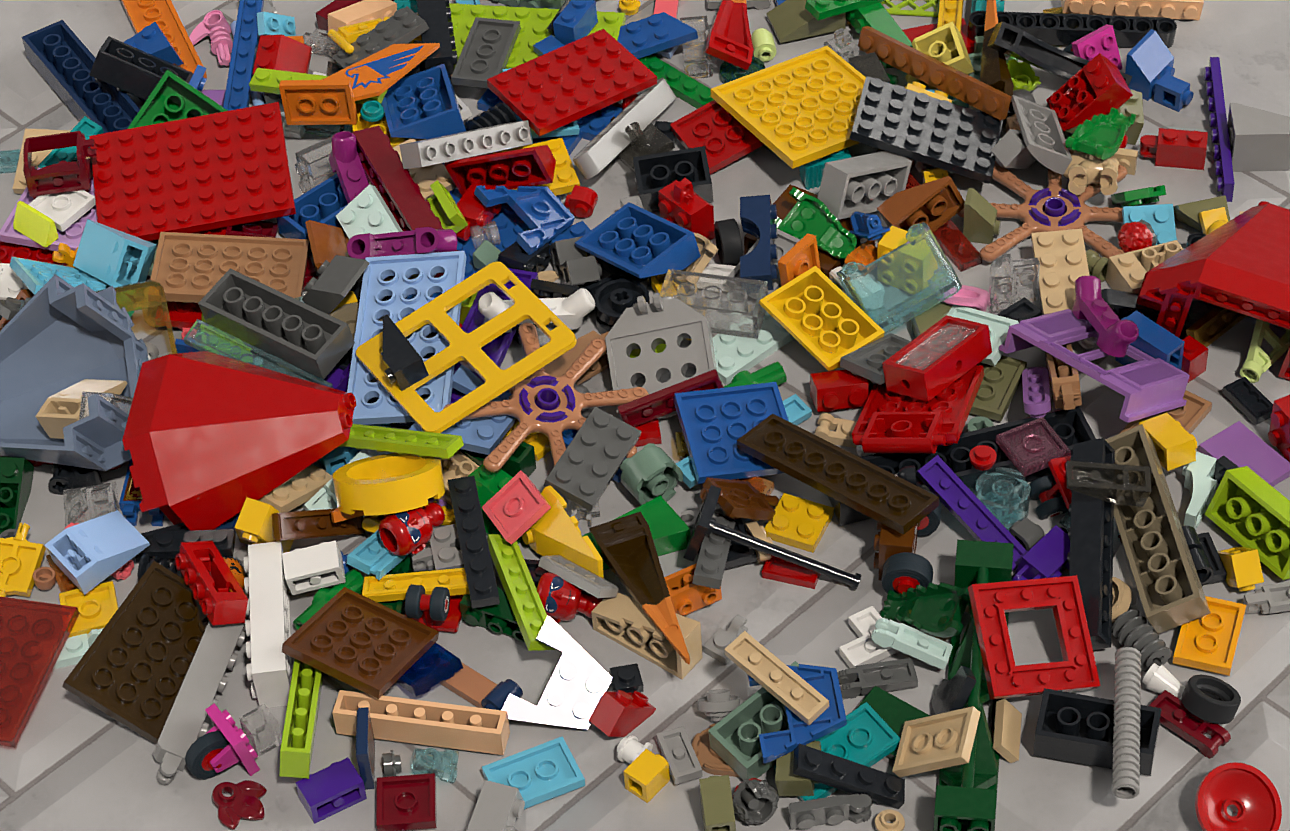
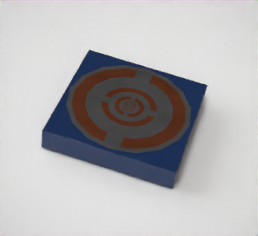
(365, 748)

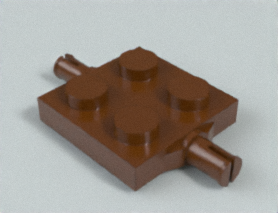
(741, 499)

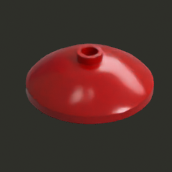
(1244, 790)

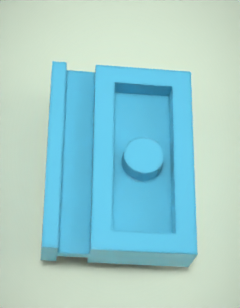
(373, 557)

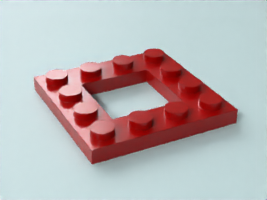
(1061, 594)

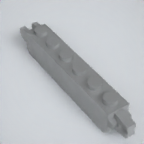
(195, 695)

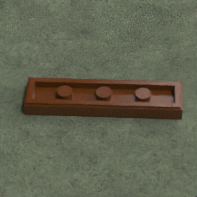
(312, 525)

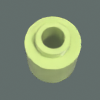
(763, 45)

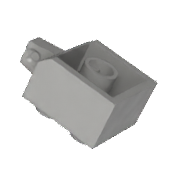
(442, 553)

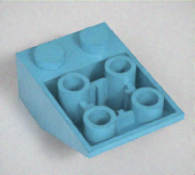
(113, 255)

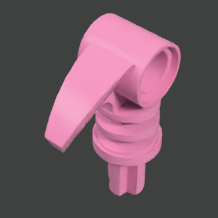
(219, 30)

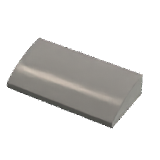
(1042, 134)

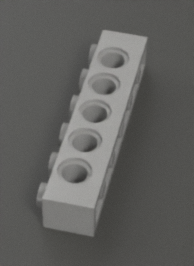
(465, 144)

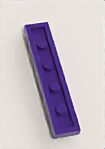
(967, 506)

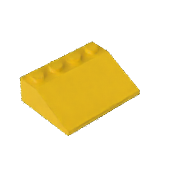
(821, 317)

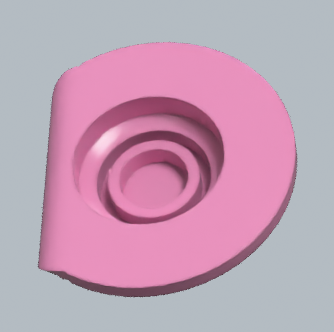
(969, 297)

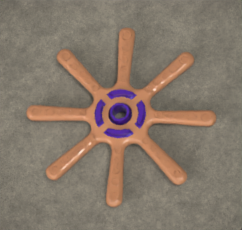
(1050, 211)
(549, 402)

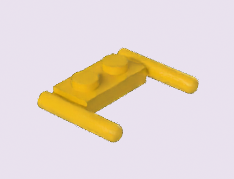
(348, 34)

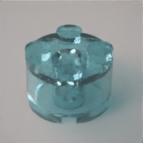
(1004, 495)

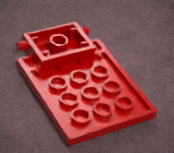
(915, 426)

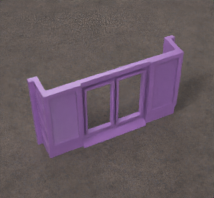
(1147, 385)

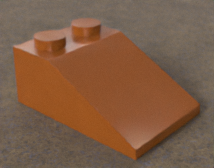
(927, 203)

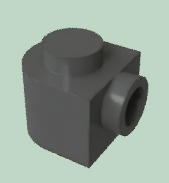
(1027, 533)

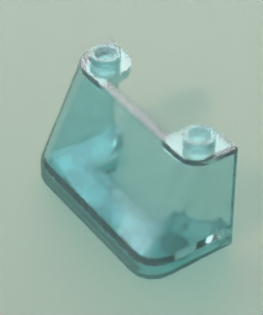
(902, 281)

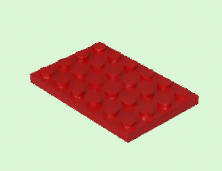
(571, 82)

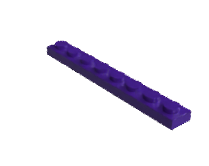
(1220, 133)

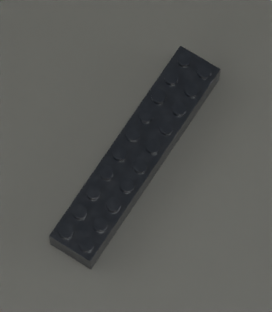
(1068, 424)

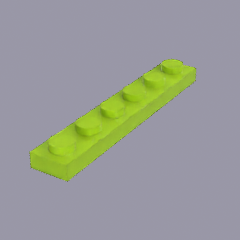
(268, 81)
(403, 441)
(519, 589)

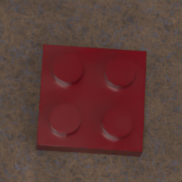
(406, 802)

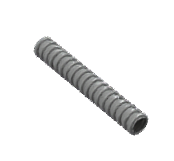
(1126, 723)

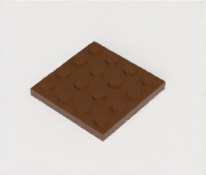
(360, 642)

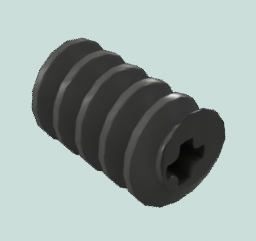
(1135, 633)

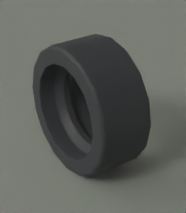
(728, 241)
(1211, 699)

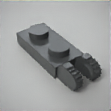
(885, 675)
(829, 811)

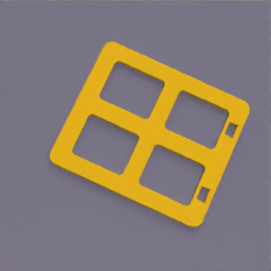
(468, 347)

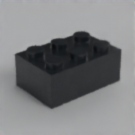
(661, 169)

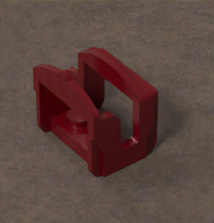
(61, 176)

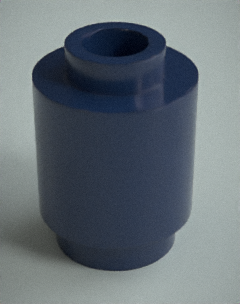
(497, 696)

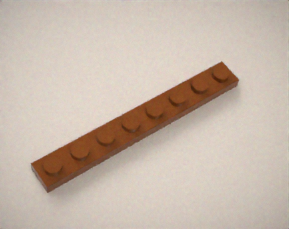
(935, 73)

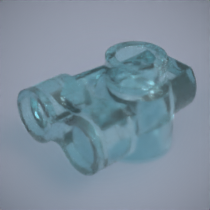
(438, 762)

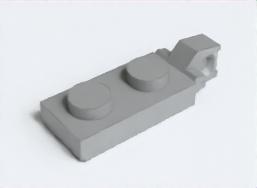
(1269, 599)

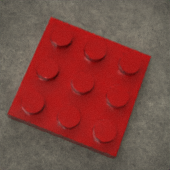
(718, 131)

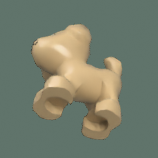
(1087, 170)

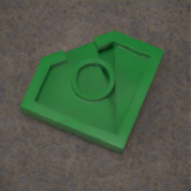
(1135, 197)

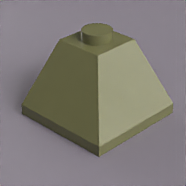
(1189, 212)

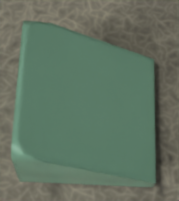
(485, 254)

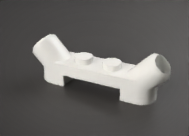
(568, 310)

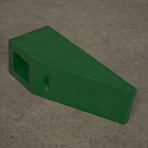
(15, 489)
(496, 618)

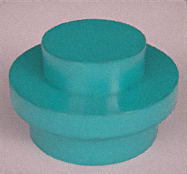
(372, 111)

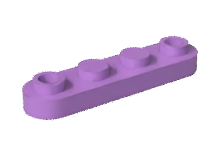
(1036, 391)

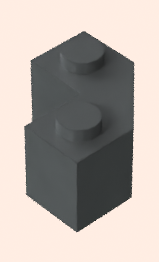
(574, 263)

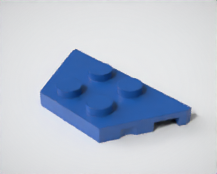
(655, 34)

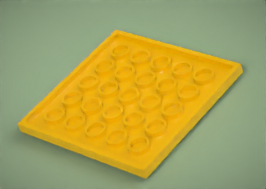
(797, 106)

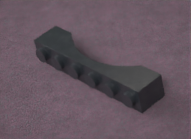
(1035, 52)

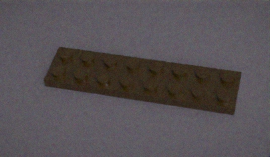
(838, 473)

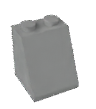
(1258, 139)

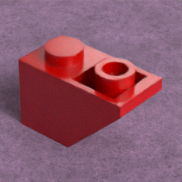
(621, 712)

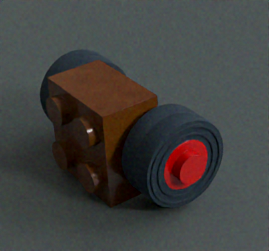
(897, 556)

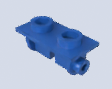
(867, 226)

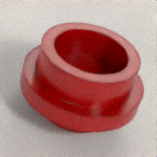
(982, 457)

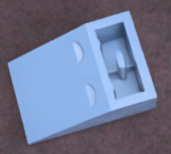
(95, 549)

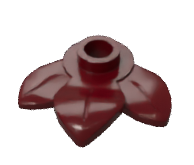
(242, 804)

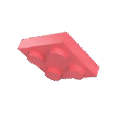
(516, 507)

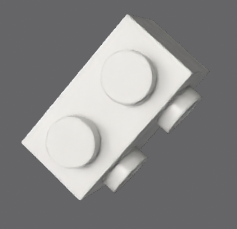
(313, 567)

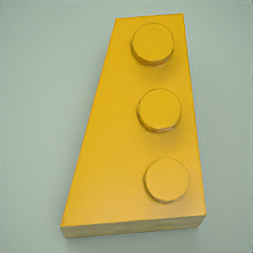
(256, 524)

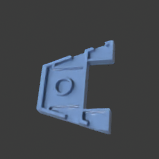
(481, 433)

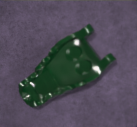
(930, 609)

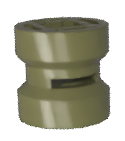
(1097, 265)

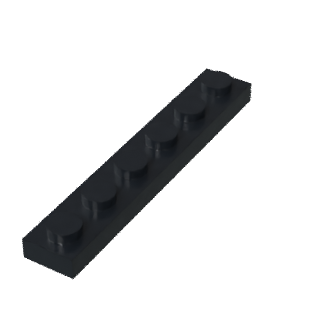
(473, 542)

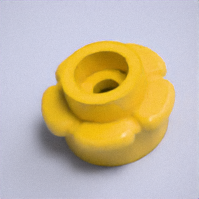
(629, 7)

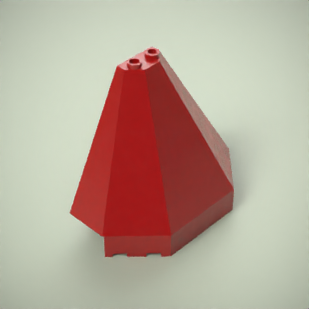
(1233, 267)
(225, 431)

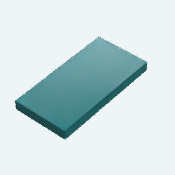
(863, 741)

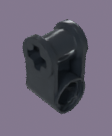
(72, 478)

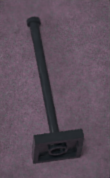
(706, 525)

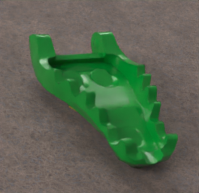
(1101, 134)
(814, 217)

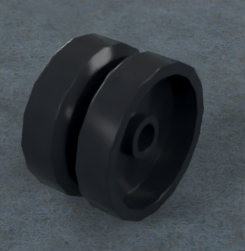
(614, 298)

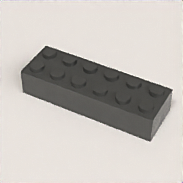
(276, 323)

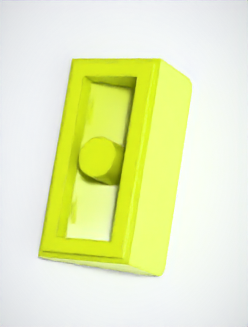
(34, 225)

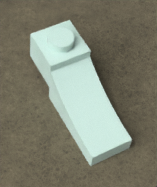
(1201, 485)

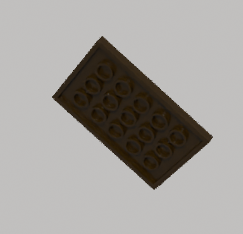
(142, 653)

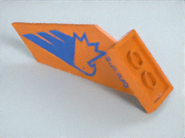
(334, 97)

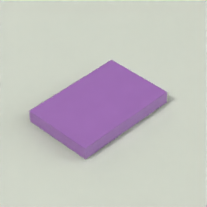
(1249, 450)

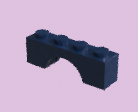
(757, 219)

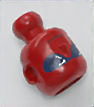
(411, 529)
(564, 599)

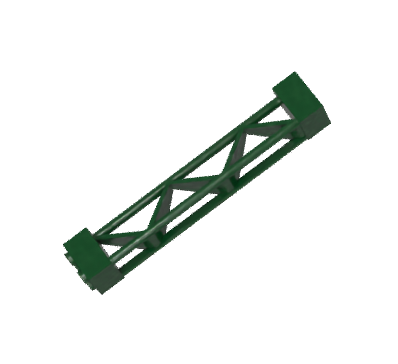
(969, 791)

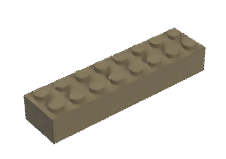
(1157, 542)

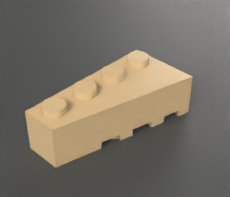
(628, 625)

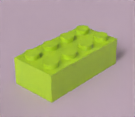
(1254, 517)

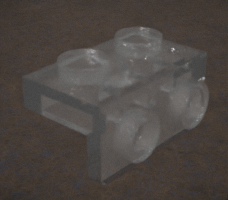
(321, 43)

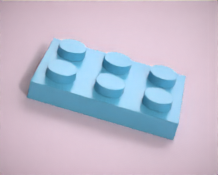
(538, 772)

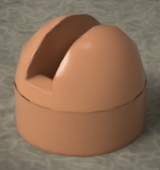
(44, 578)

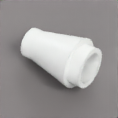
(1160, 679)

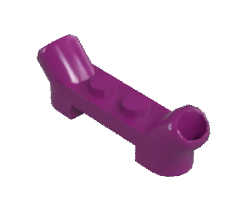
(347, 164)
(402, 243)
(1089, 305)

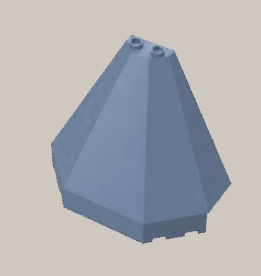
(52, 345)

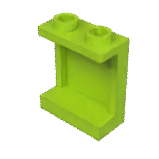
(445, 208)

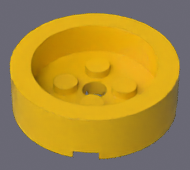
(388, 483)

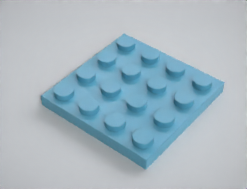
(37, 274)

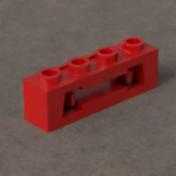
(211, 582)

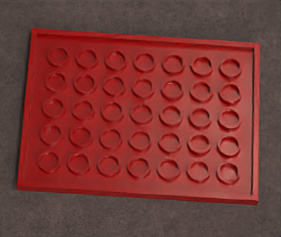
(194, 173)

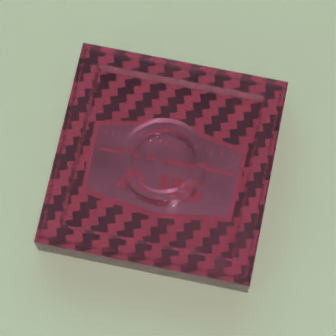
(1032, 446)

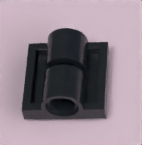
(1205, 556)

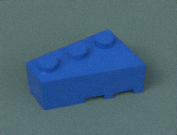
(154, 42)

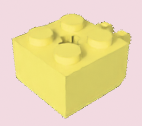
(946, 46)

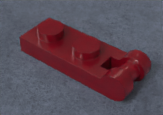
(1190, 727)

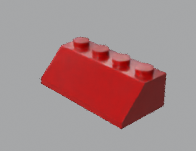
(508, 169)

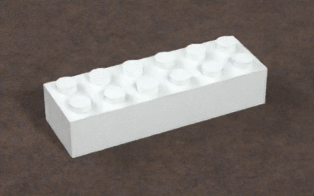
(267, 624)

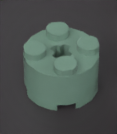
(650, 474)

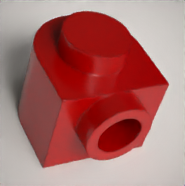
(581, 201)

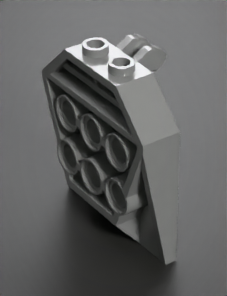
(652, 324)

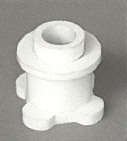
(630, 749)

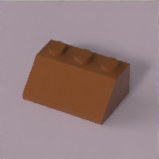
(326, 241)

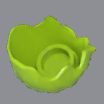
(1023, 75)

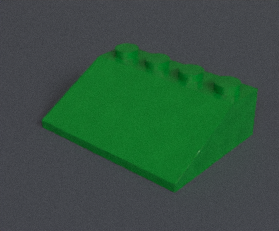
(173, 101)

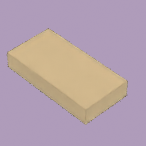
(1007, 731)

